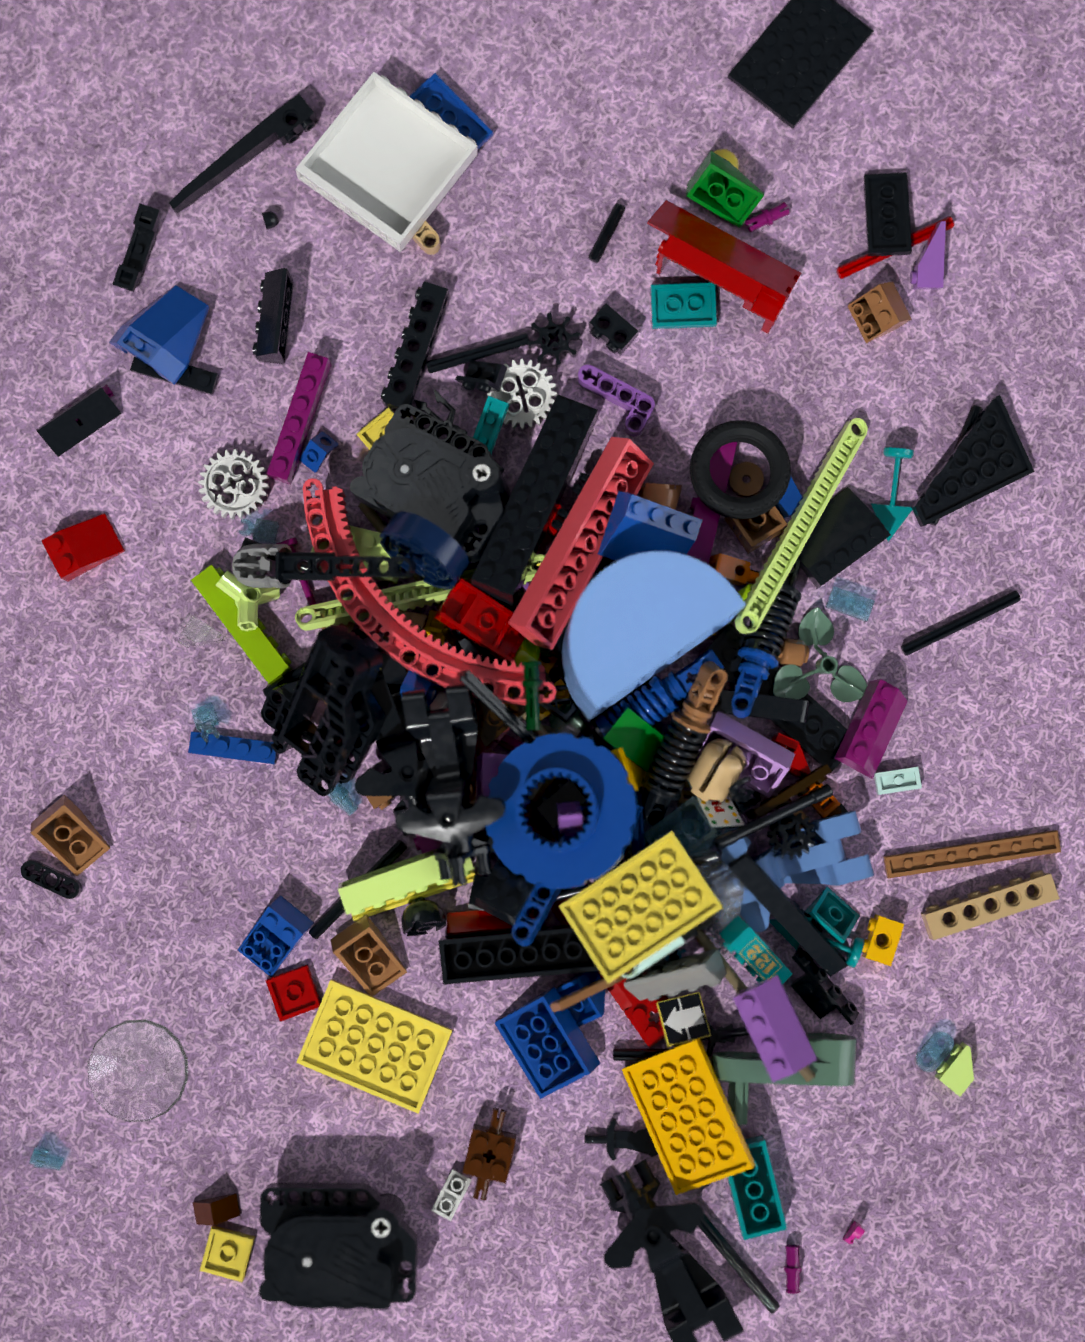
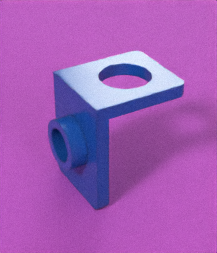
(316, 451)

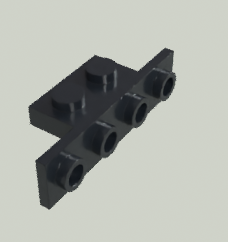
(819, 991)

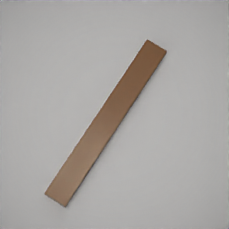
(972, 854)

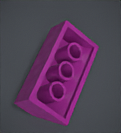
(872, 727)

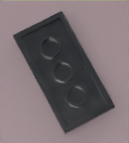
(887, 214)

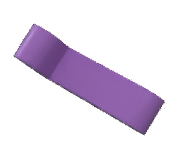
(613, 396)

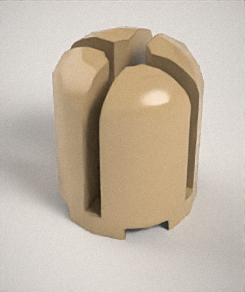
(716, 770)

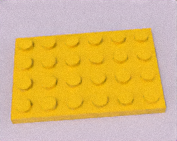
(688, 1117)

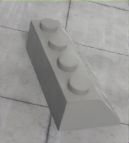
(678, 975)

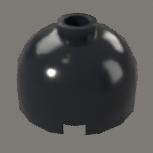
(421, 917)

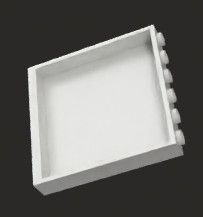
(387, 161)

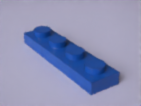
(233, 748)

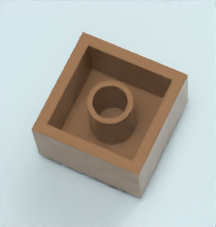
(757, 530)

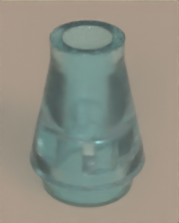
(343, 799)
(45, 1159)

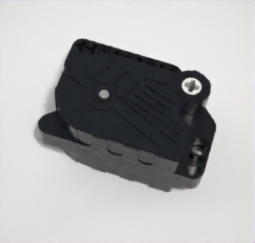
(434, 479)
(336, 1249)

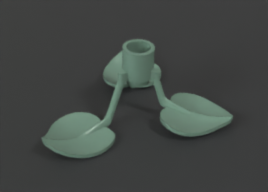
(791, 682)

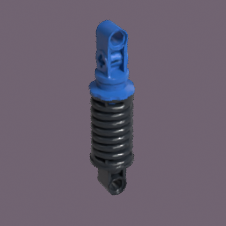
(763, 646)

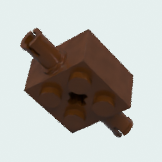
(498, 1165)

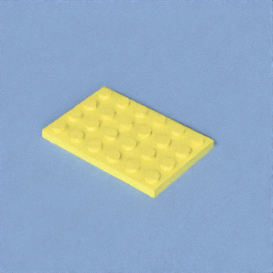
(640, 907)
(374, 1046)

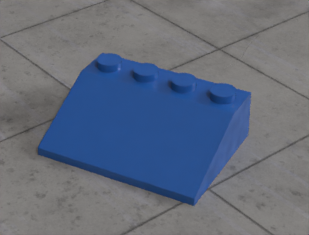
(646, 526)
(547, 1044)

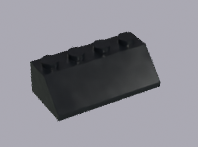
(274, 316)

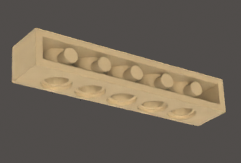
(1044, 893)

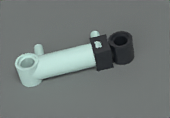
(685, 938)

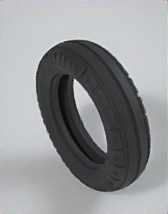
(752, 434)

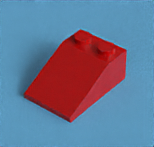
(82, 546)

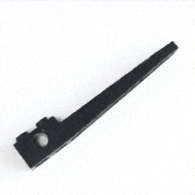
(265, 134)

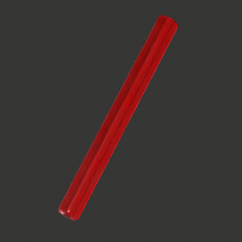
(866, 261)

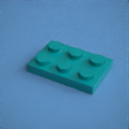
(683, 305)

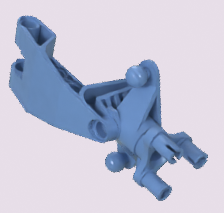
(822, 865)

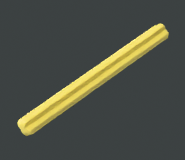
(391, 903)

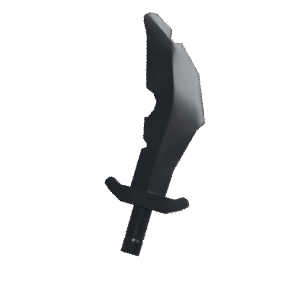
(637, 1141)

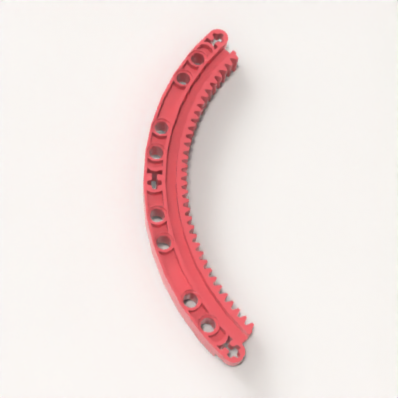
(383, 616)

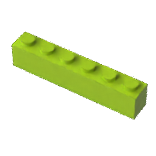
(255, 643)

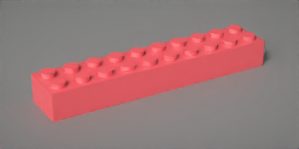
(575, 549)

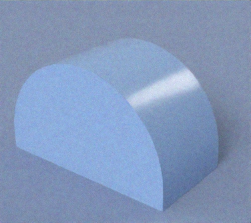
(639, 622)

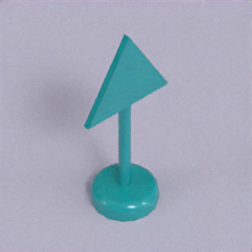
(892, 515)
(854, 950)

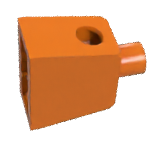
(727, 565)

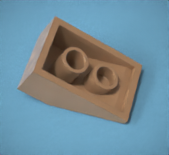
(69, 835)
(367, 955)

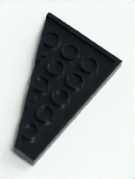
(979, 465)

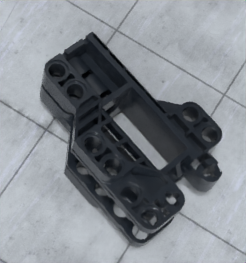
(350, 715)

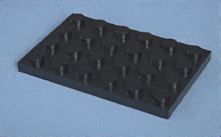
(799, 57)

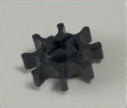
(556, 348)

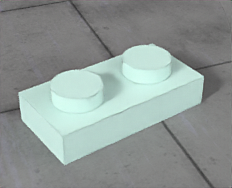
(897, 780)

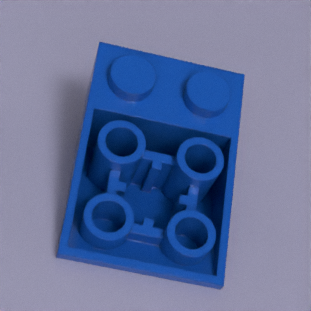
(275, 935)

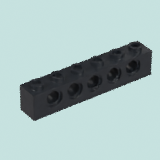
(427, 294)

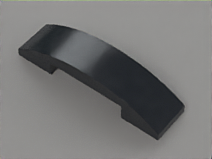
(139, 248)

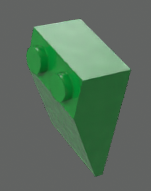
(723, 190)

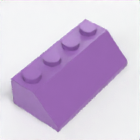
(774, 1028)

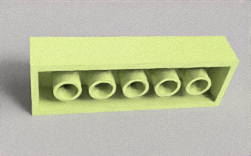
(392, 882)

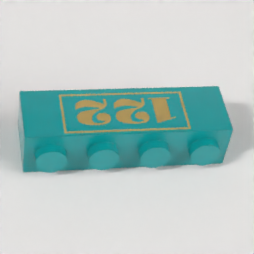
(753, 951)

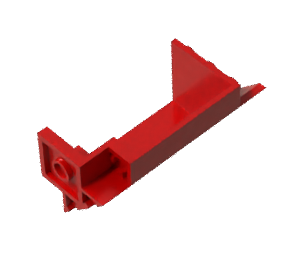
(724, 261)

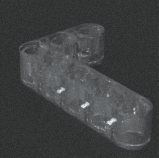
(729, 893)

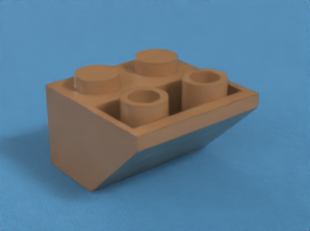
(879, 311)

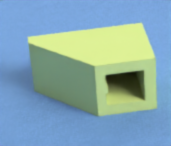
(957, 1070)

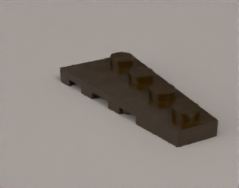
(801, 787)

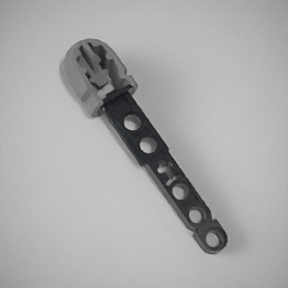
(288, 566)

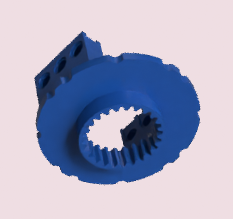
(612, 819)

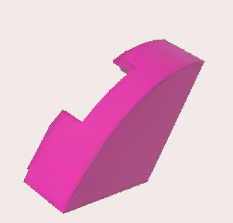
(855, 1230)

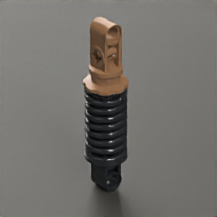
(681, 744)

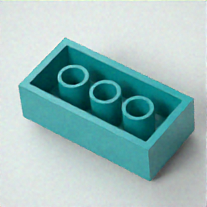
(757, 1195)

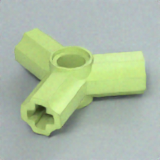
(246, 599)

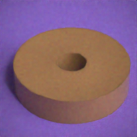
(746, 489)

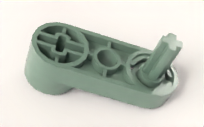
(832, 1068)

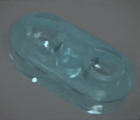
(936, 1053)

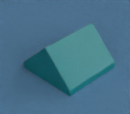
(833, 915)

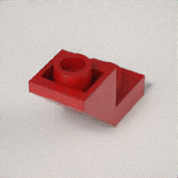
(799, 764)

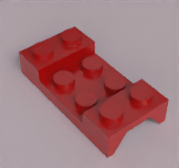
(481, 620)

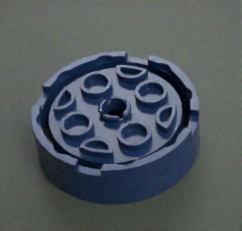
(432, 549)

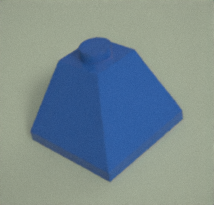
(589, 1008)

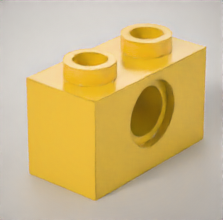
(885, 952)

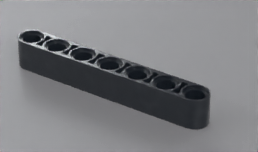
(764, 707)

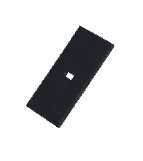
(64, 431)

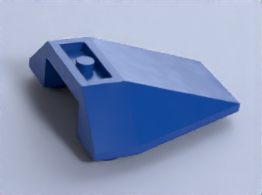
(164, 333)

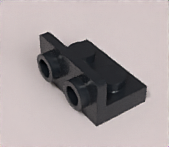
(483, 376)

